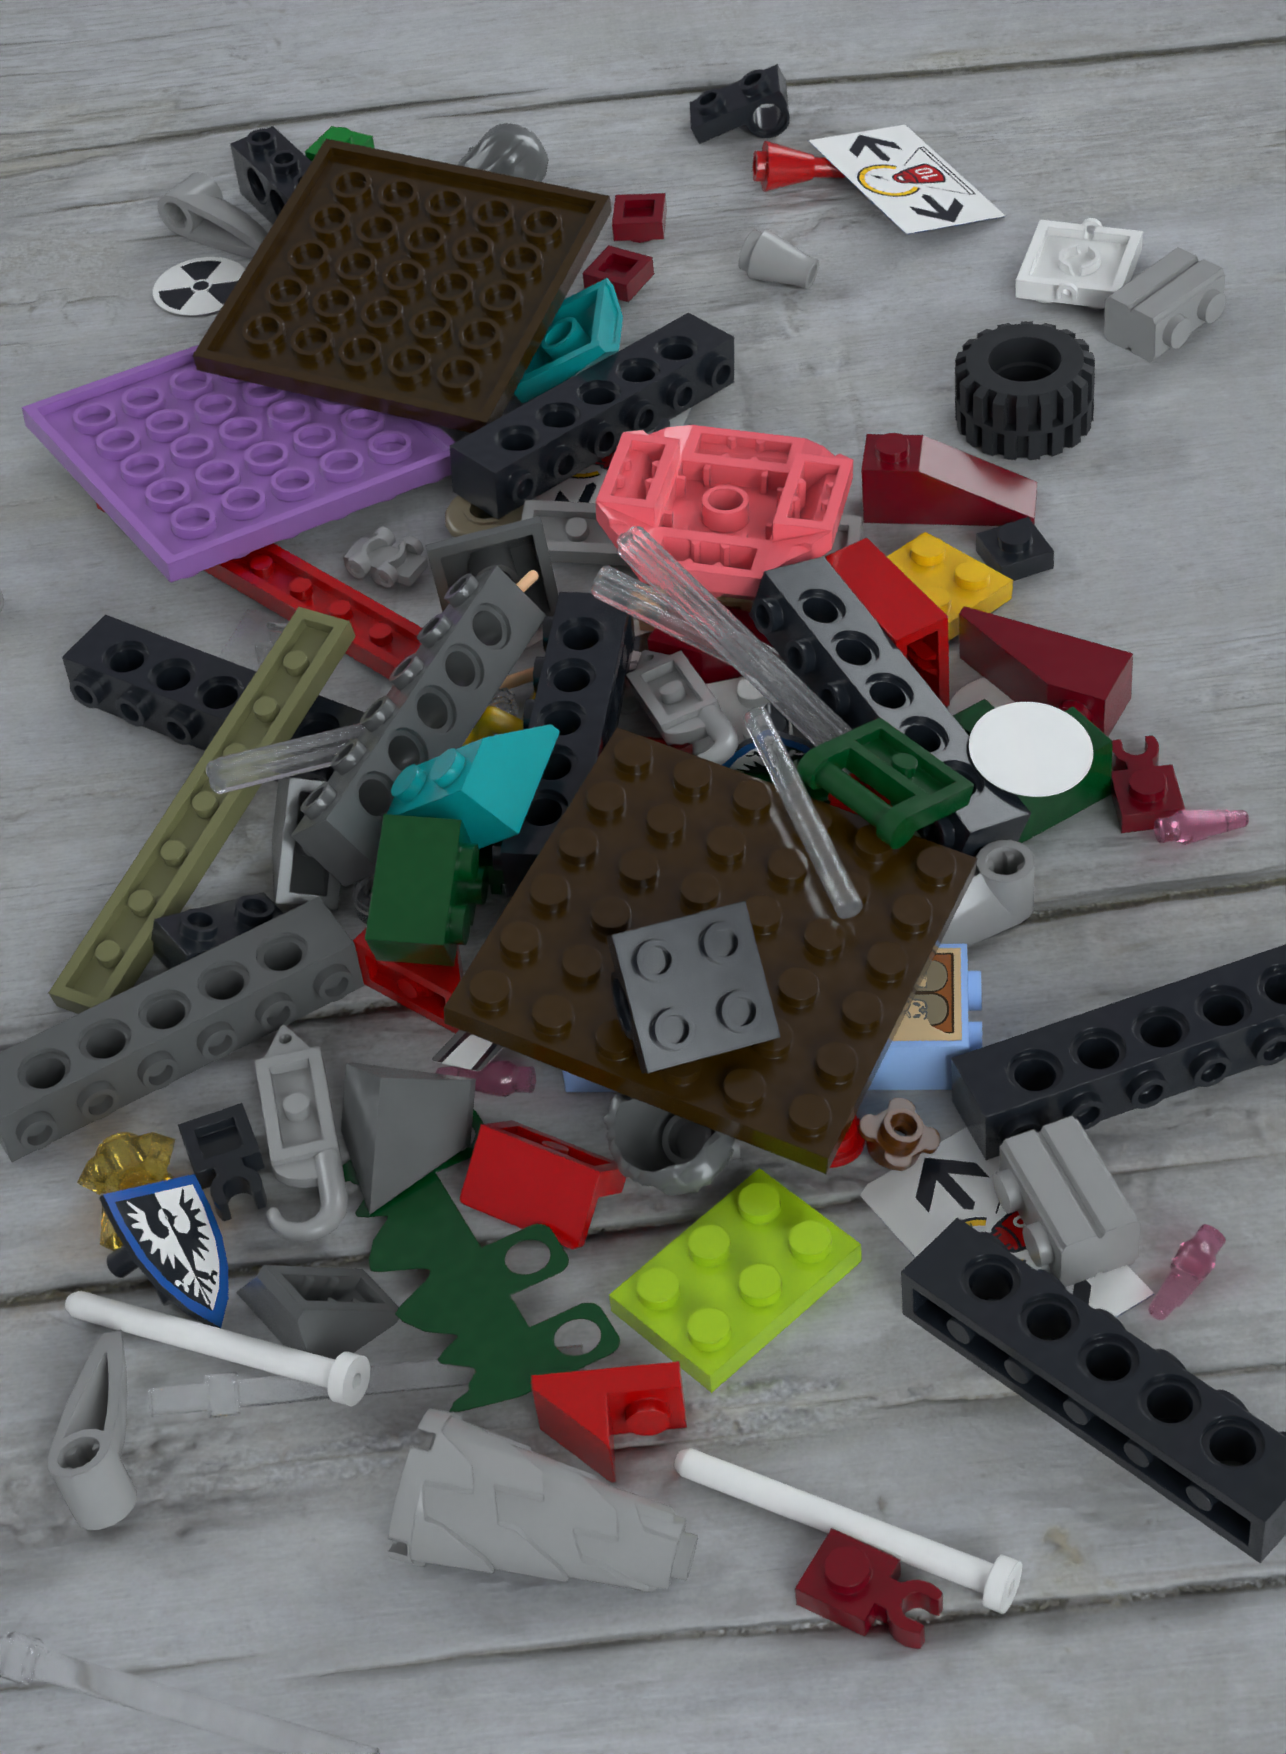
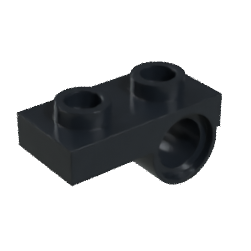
(738, 104)
(197, 930)

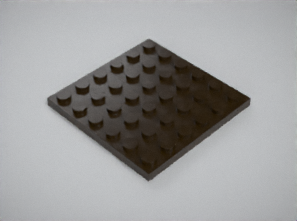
(404, 286)
(681, 836)

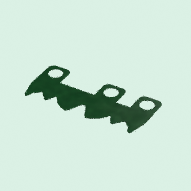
(473, 1290)

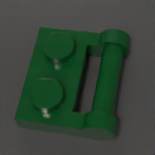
(897, 769)

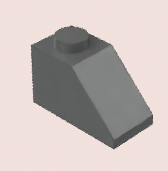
(295, 872)

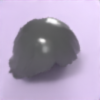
(510, 152)
(664, 1147)

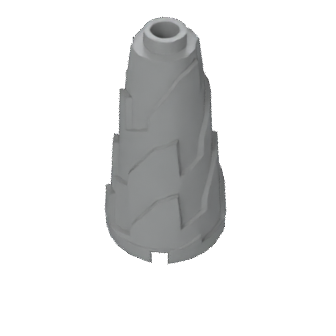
(504, 1508)

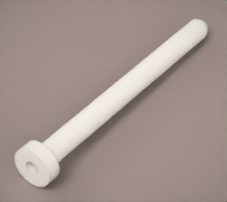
(344, 1377)
(995, 1581)

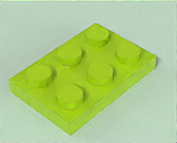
(735, 1279)

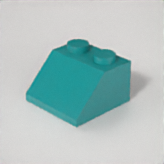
(480, 783)

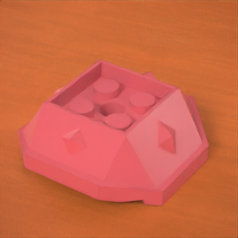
(726, 500)

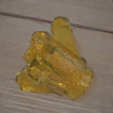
(126, 1163)

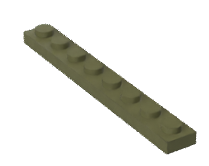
(198, 818)

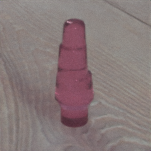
(1198, 825)
(497, 1078)
(1188, 1269)

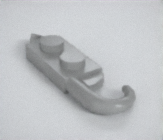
(681, 704)
(301, 1133)

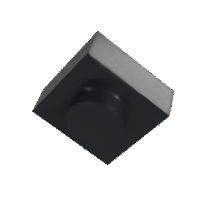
(1015, 549)

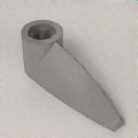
(202, 215)
(997, 896)
(91, 1440)

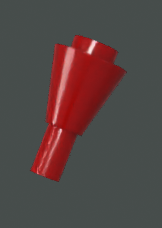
(784, 166)

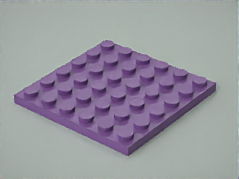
(226, 465)

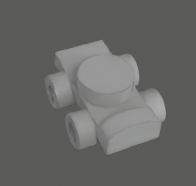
(385, 562)

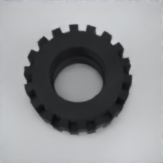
(1024, 390)

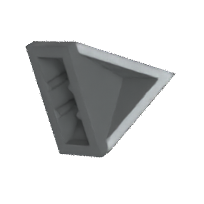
(402, 1125)
(320, 1307)

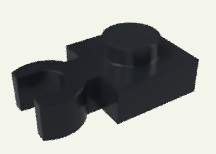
(225, 1157)

